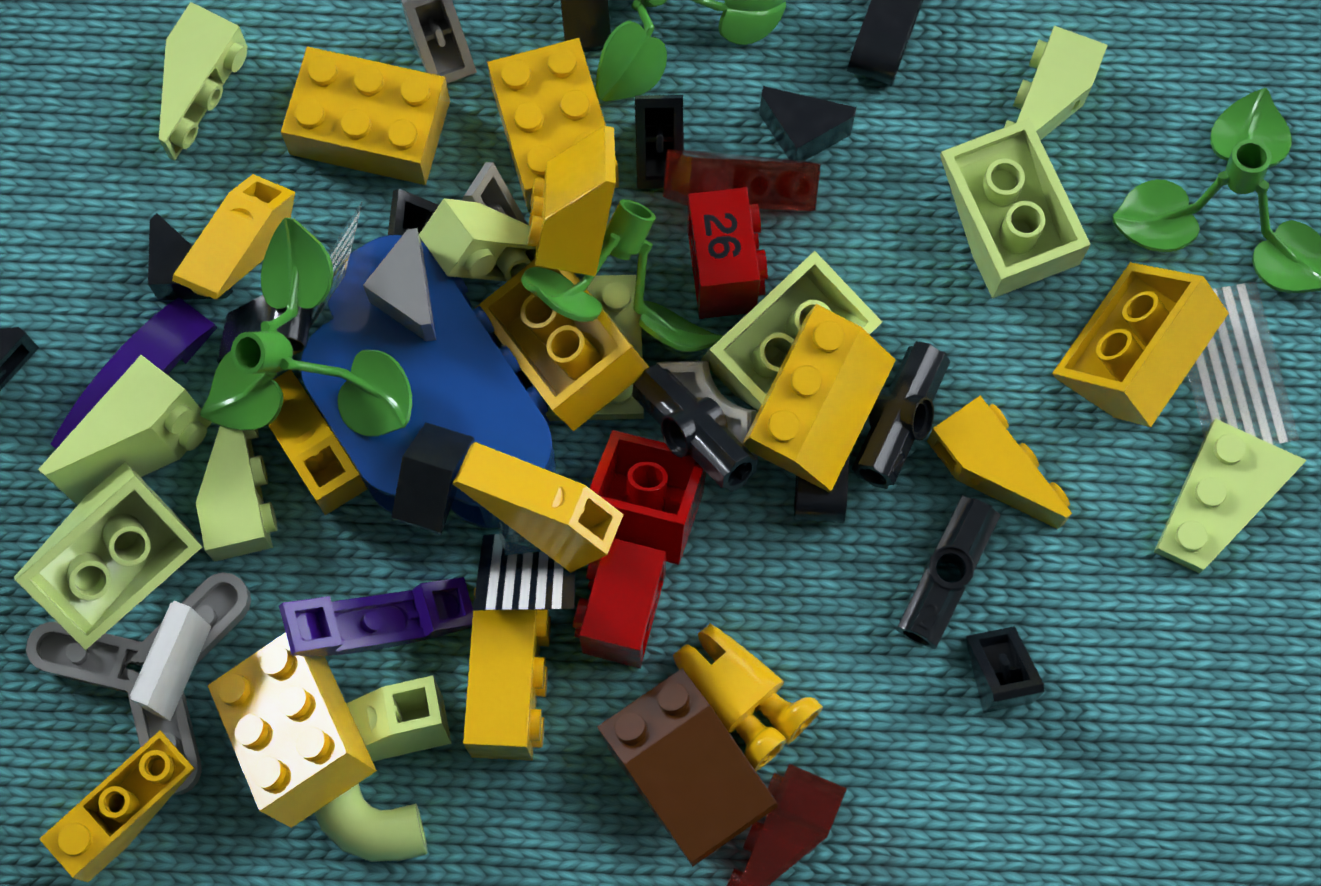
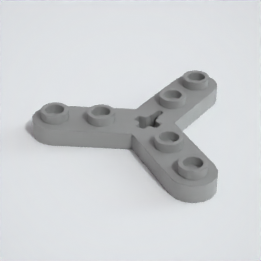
(219, 600)

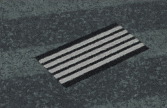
(520, 580)

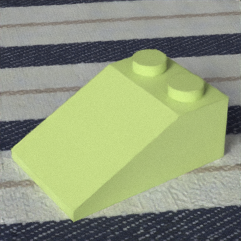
(1013, 208)
(138, 421)
(107, 556)

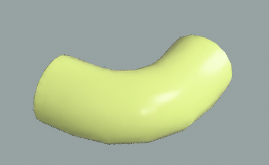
(371, 831)

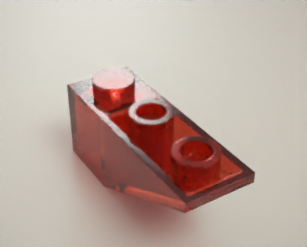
(769, 181)
(792, 829)

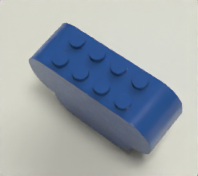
(453, 380)

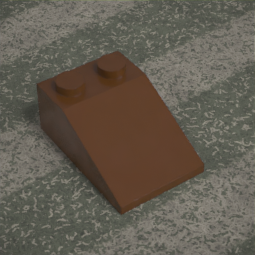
(687, 767)

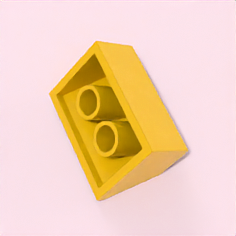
(574, 205)
(1142, 342)
(820, 398)

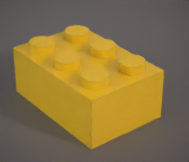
(544, 106)
(366, 115)
(568, 361)
(505, 683)
(290, 731)

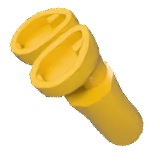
(738, 687)

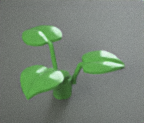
(636, 60)
(1251, 139)
(623, 237)
(243, 390)

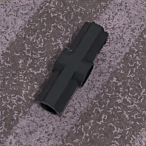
(901, 415)
(694, 428)
(935, 598)

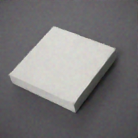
(170, 660)

